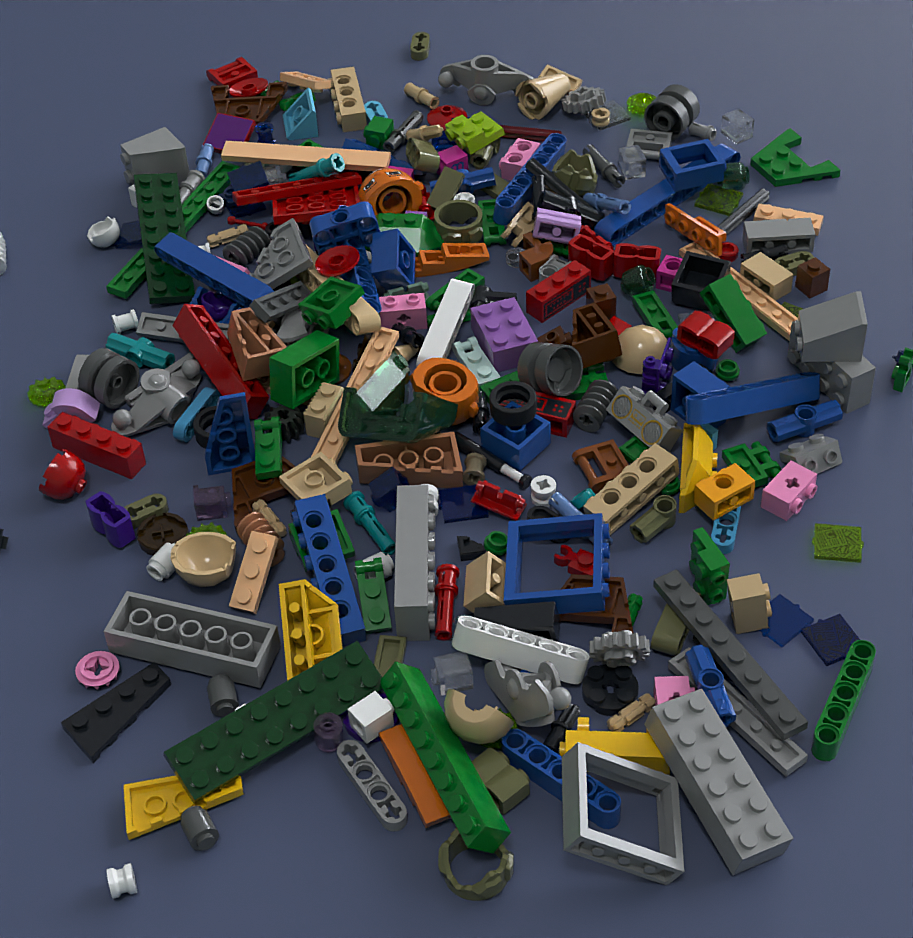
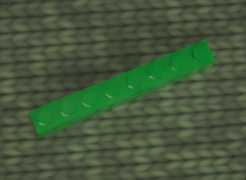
(445, 759)

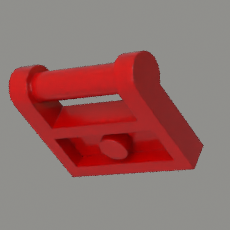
(232, 72)

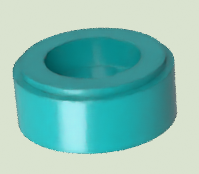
(582, 497)

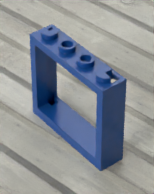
(566, 600)

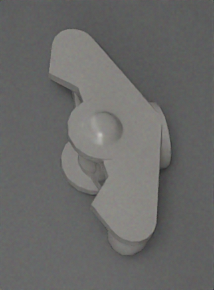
(483, 77)
(295, 328)
(162, 400)
(528, 695)

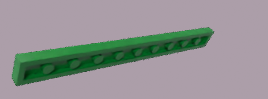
(193, 208)

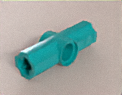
(140, 351)

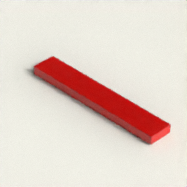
(296, 188)

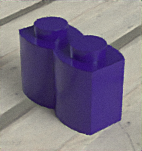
(110, 519)

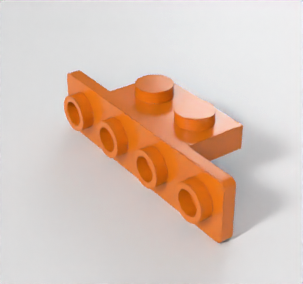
(696, 229)

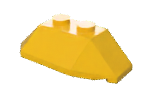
(696, 463)
(308, 626)

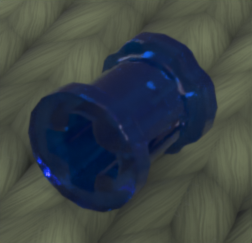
(264, 133)

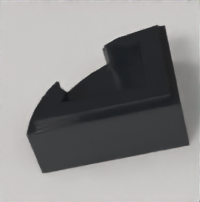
(469, 549)

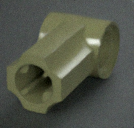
(482, 157)
(658, 517)

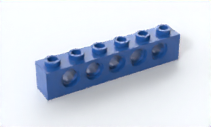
(317, 512)

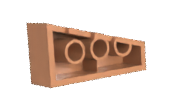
(424, 462)

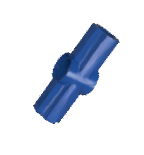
(474, 180)
(804, 420)
(711, 681)

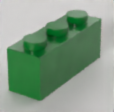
(732, 308)

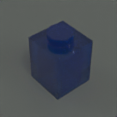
(385, 488)

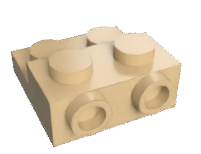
(317, 477)

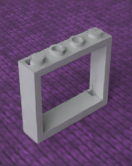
(609, 850)

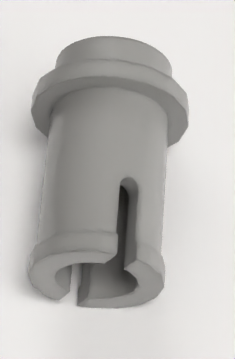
(702, 131)

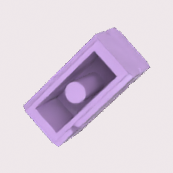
(556, 225)

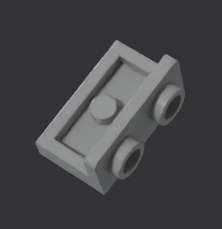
(815, 454)

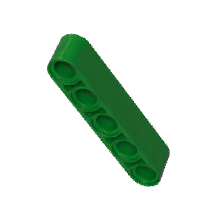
(843, 700)

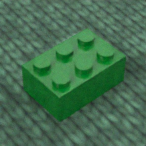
(303, 367)

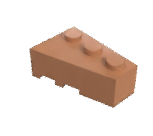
(252, 343)

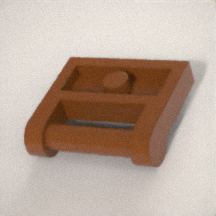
(608, 459)

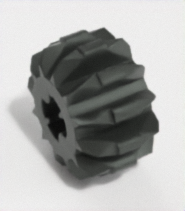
(291, 421)

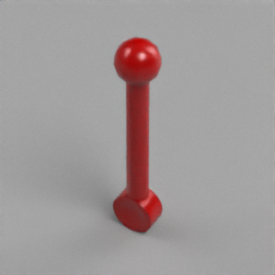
(232, 220)

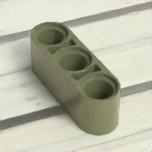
(422, 155)
(669, 632)

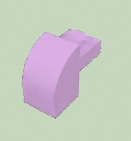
(71, 402)

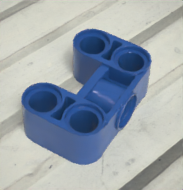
(343, 224)

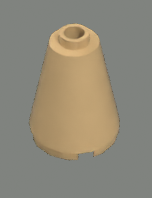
(541, 94)

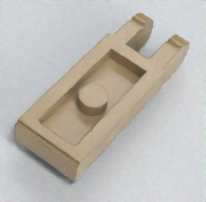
(520, 224)

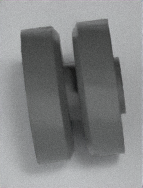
(108, 377)

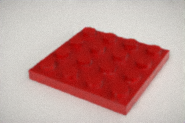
(306, 206)

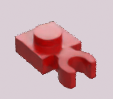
(578, 563)

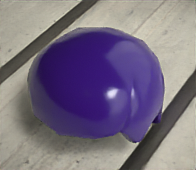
(216, 307)

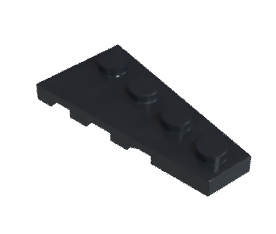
(108, 715)

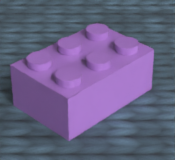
(501, 332)

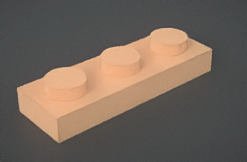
(305, 81)
(770, 212)
(253, 572)

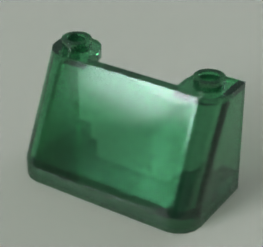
(415, 422)

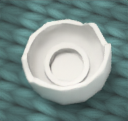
(104, 233)

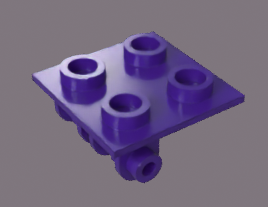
(657, 371)

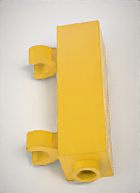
(627, 745)

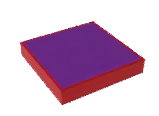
(229, 128)

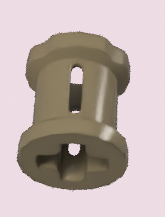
(474, 468)

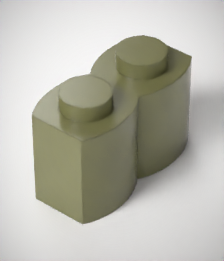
(501, 779)

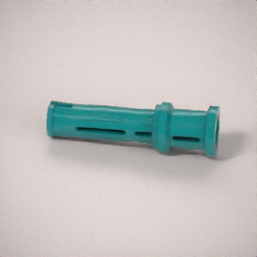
(322, 168)
(365, 516)

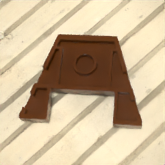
(253, 108)
(249, 489)
(616, 605)

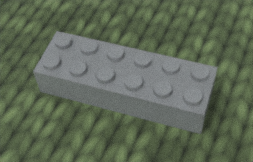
(413, 563)
(192, 638)
(718, 781)

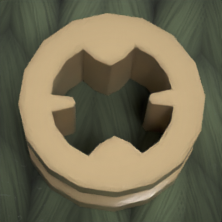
(600, 117)

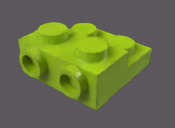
(473, 132)

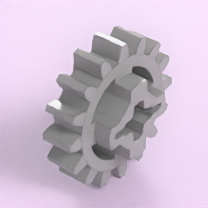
(583, 100)
(619, 648)

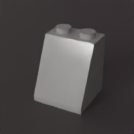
(154, 154)
(832, 330)

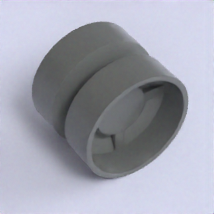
(672, 110)
(550, 368)

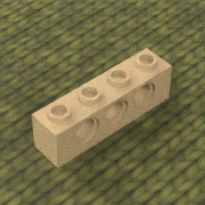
(347, 99)
(634, 487)

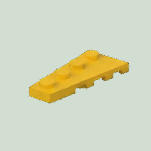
(163, 800)

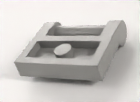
(650, 141)

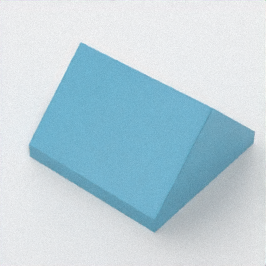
(301, 118)

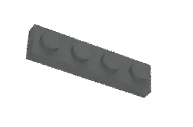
(279, 302)

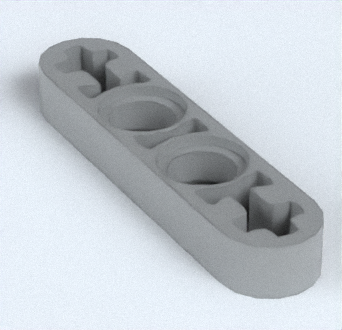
(372, 784)

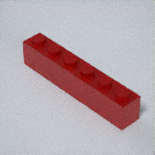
(217, 357)

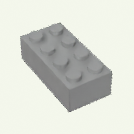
(845, 381)

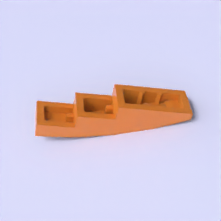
(450, 258)
(413, 776)

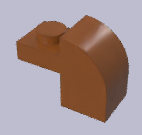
(534, 256)

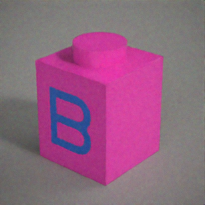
(453, 158)

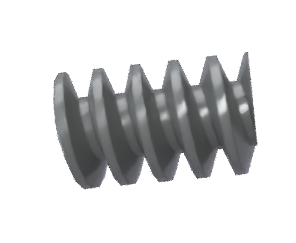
(246, 246)
(592, 407)

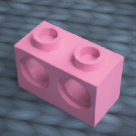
(516, 157)

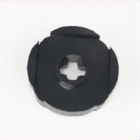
(603, 676)

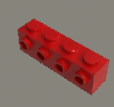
(97, 445)

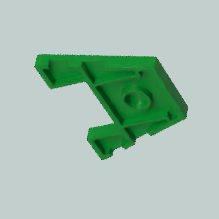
(784, 167)

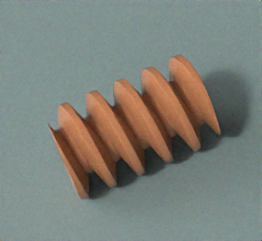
(256, 522)

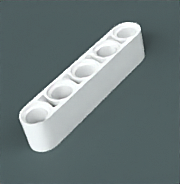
(447, 321)
(518, 648)

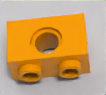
(724, 491)

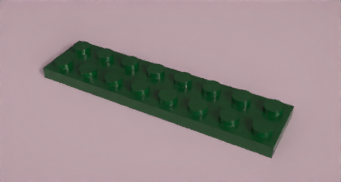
(158, 214)
(272, 722)

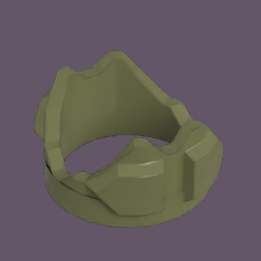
(576, 172)
(459, 211)
(490, 884)

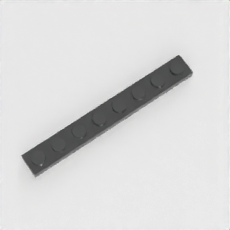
(731, 655)

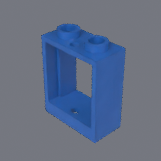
(693, 176)

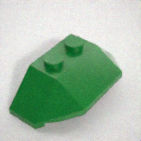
(415, 228)

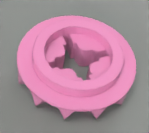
(89, 664)

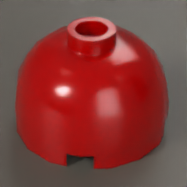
(64, 476)

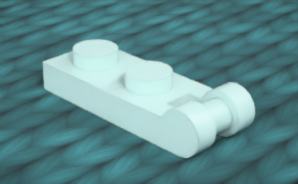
(475, 360)

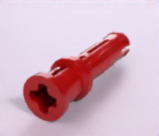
(446, 591)

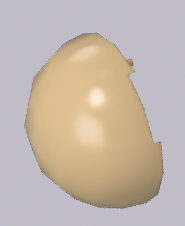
(636, 345)
(204, 558)
(475, 726)

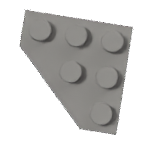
(283, 257)

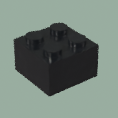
(695, 275)

